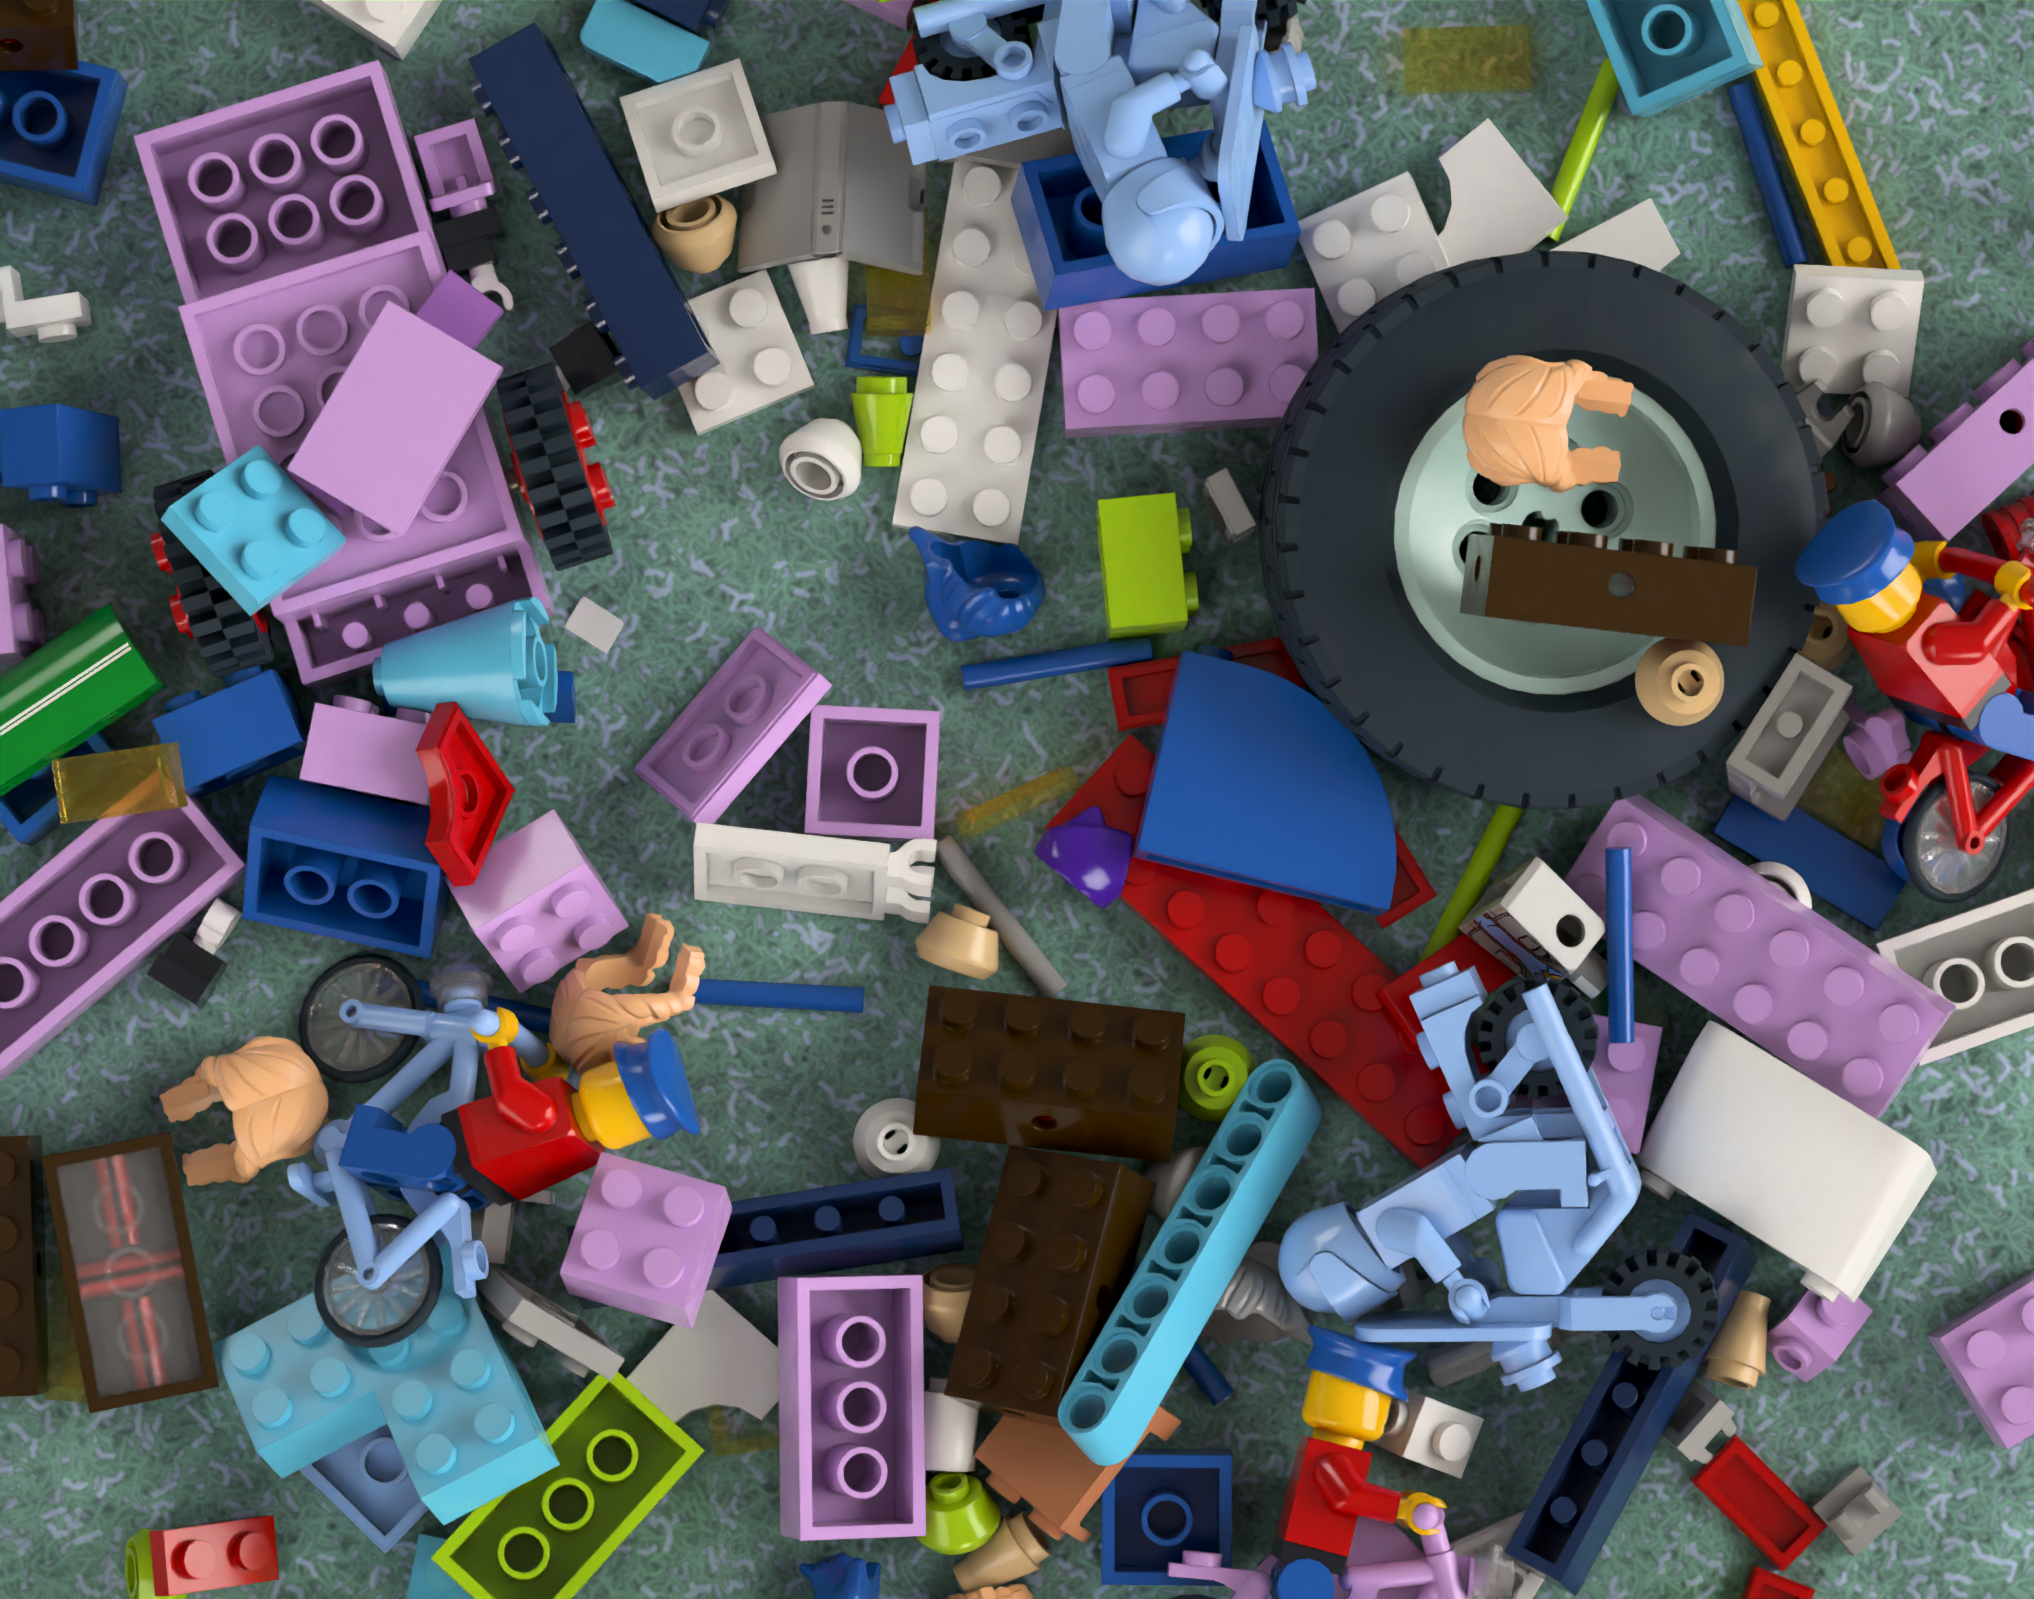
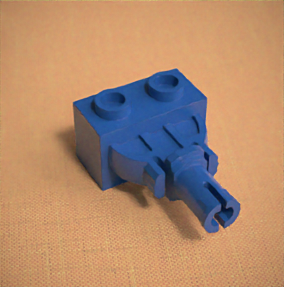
(60, 454)

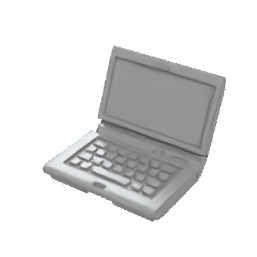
(834, 192)

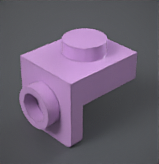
(457, 167)
(1815, 1333)

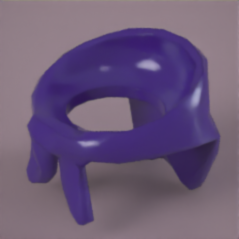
(1088, 855)

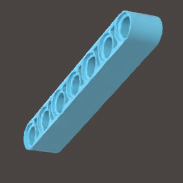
(1190, 1263)

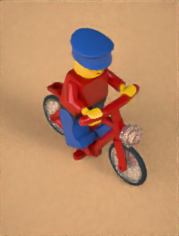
(1943, 678)

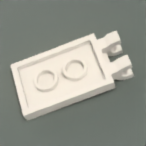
(812, 873)

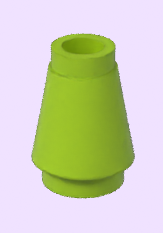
(881, 418)

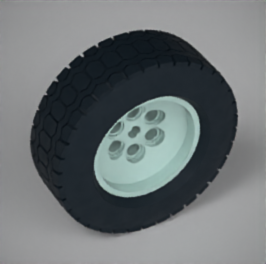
(1378, 494)

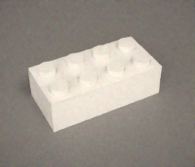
(1979, 965)

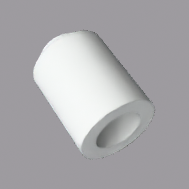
(949, 1430)

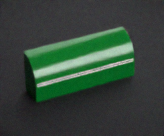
(70, 693)

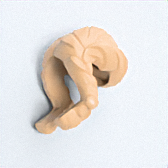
(1520, 420)
(589, 1021)
(274, 1106)

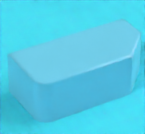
(642, 42)

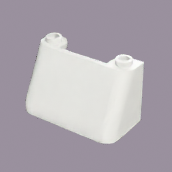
(1784, 1161)

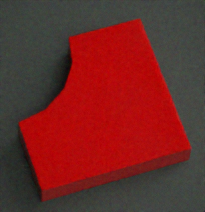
(465, 793)

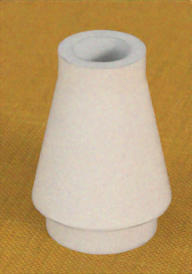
(822, 291)

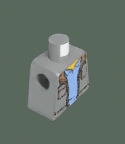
(1540, 928)

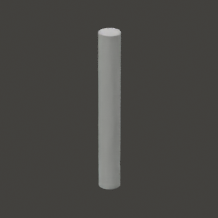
(1001, 919)

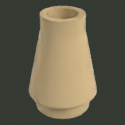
(1741, 1343)
(1009, 1554)

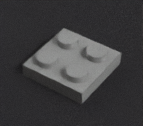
(536, 1318)

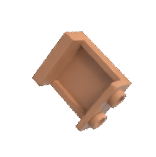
(1053, 1471)

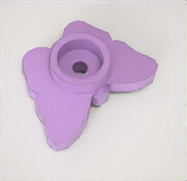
(1876, 740)

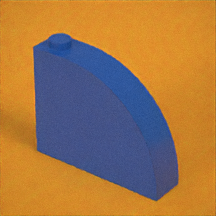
(1265, 789)

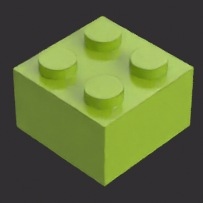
(1143, 565)

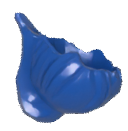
(978, 586)

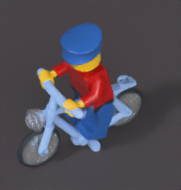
(458, 1152)

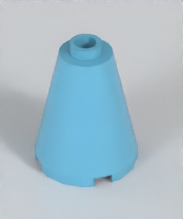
(482, 661)

